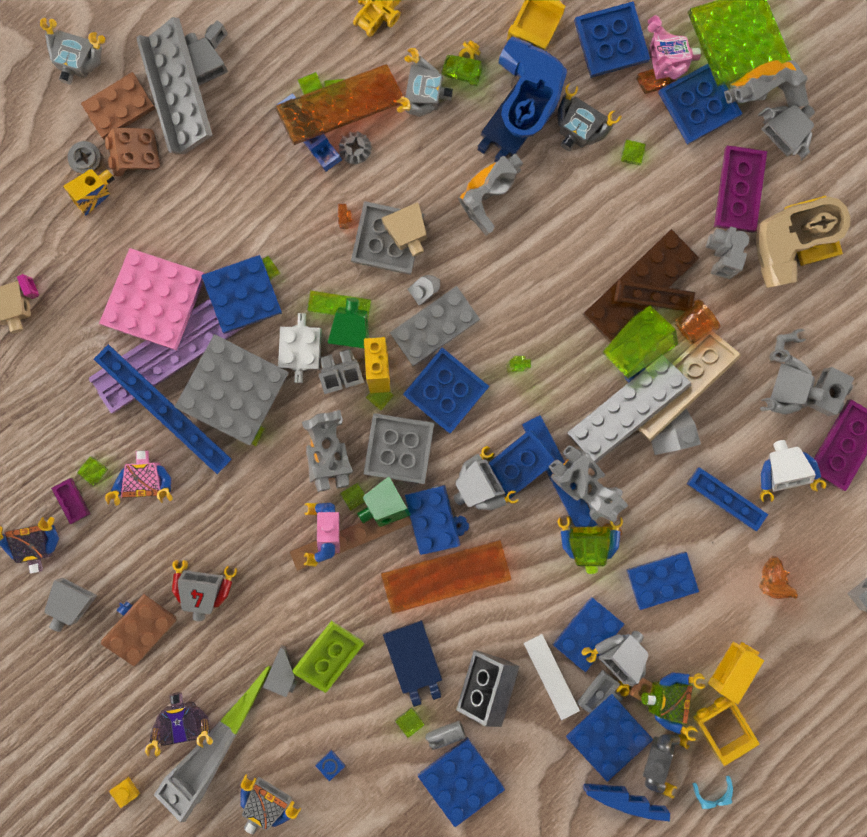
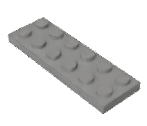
(629, 408)

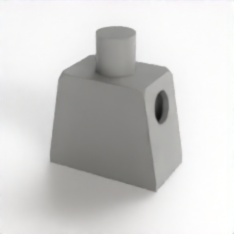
(204, 59)
(67, 603)

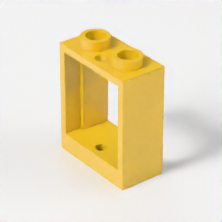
(377, 365)
(736, 671)
(735, 748)

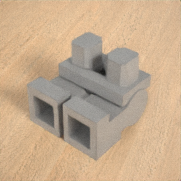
(730, 247)
(344, 373)

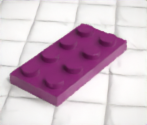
(740, 188)
(844, 446)

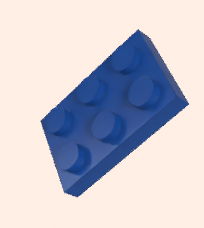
(521, 462)
(432, 520)
(662, 580)
(587, 629)

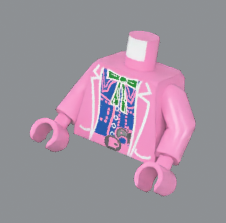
(669, 52)

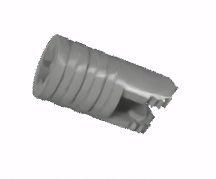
(445, 735)

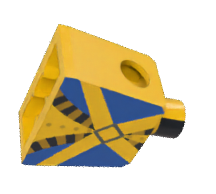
(89, 189)

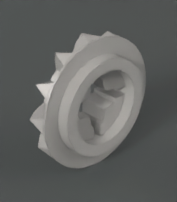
(360, 154)
(75, 157)

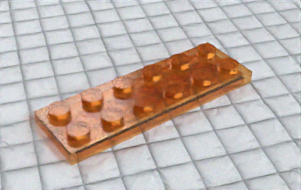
(339, 104)
(446, 576)

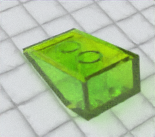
(641, 342)

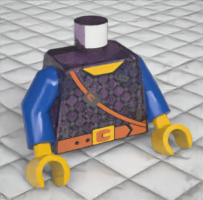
(31, 543)

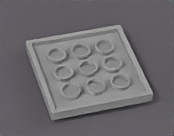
(231, 389)

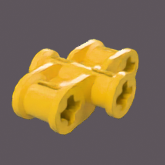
(374, 14)

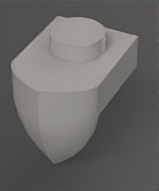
(424, 288)

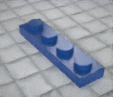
(727, 499)

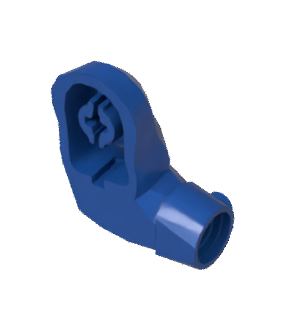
(536, 90)

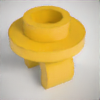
(471, 48)

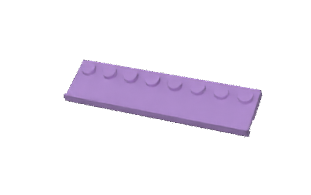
(159, 362)

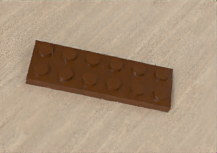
(658, 267)

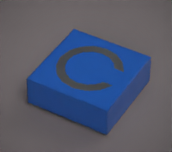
(330, 765)

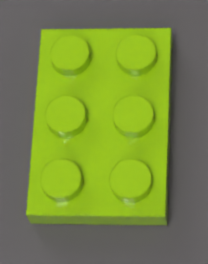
(328, 657)

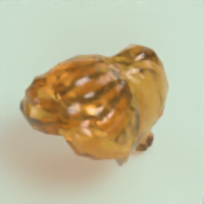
(775, 580)

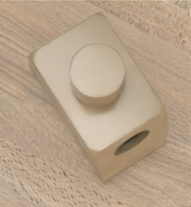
(407, 228)
(13, 306)

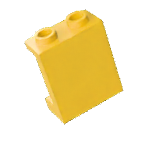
(537, 22)

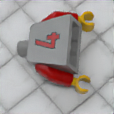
(200, 591)

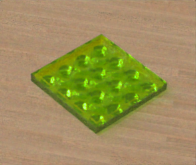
(737, 37)

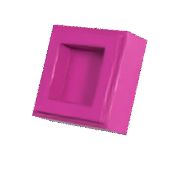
(28, 286)

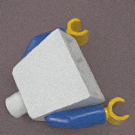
(789, 469)

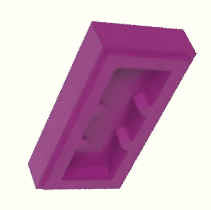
(70, 501)

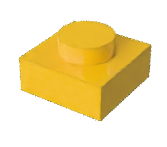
(124, 792)

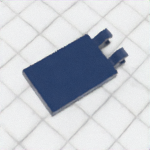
(497, 133)
(413, 660)

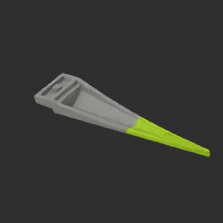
(192, 776)

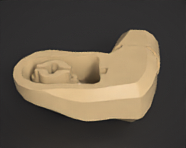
(795, 231)

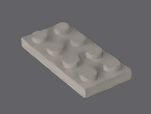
(434, 326)

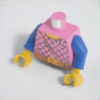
(141, 480)
(327, 532)

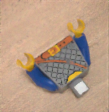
(264, 805)

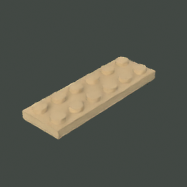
(702, 367)

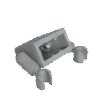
(789, 128)
(792, 386)

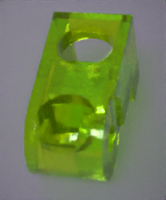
(462, 69)

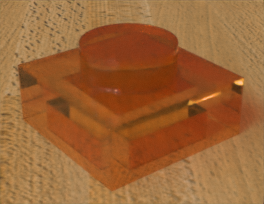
(344, 216)

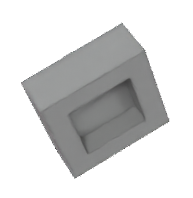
(215, 34)

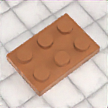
(118, 105)
(138, 630)

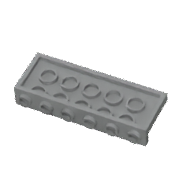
(174, 87)

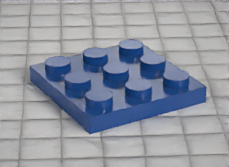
(612, 39)
(698, 104)
(241, 294)
(446, 390)
(609, 737)
(461, 782)

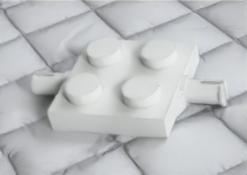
(300, 348)

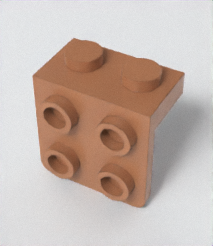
(131, 150)

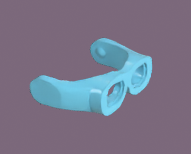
(726, 799)

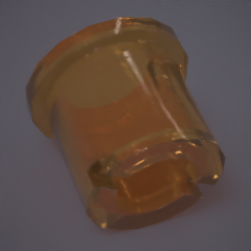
(697, 322)

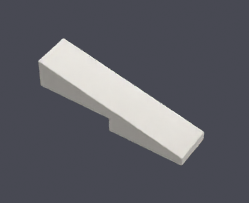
(551, 677)

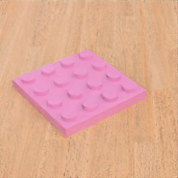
(152, 299)

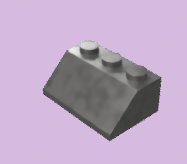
(487, 689)

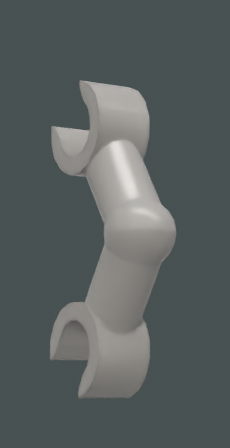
(780, 342)

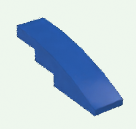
(320, 147)
(619, 799)

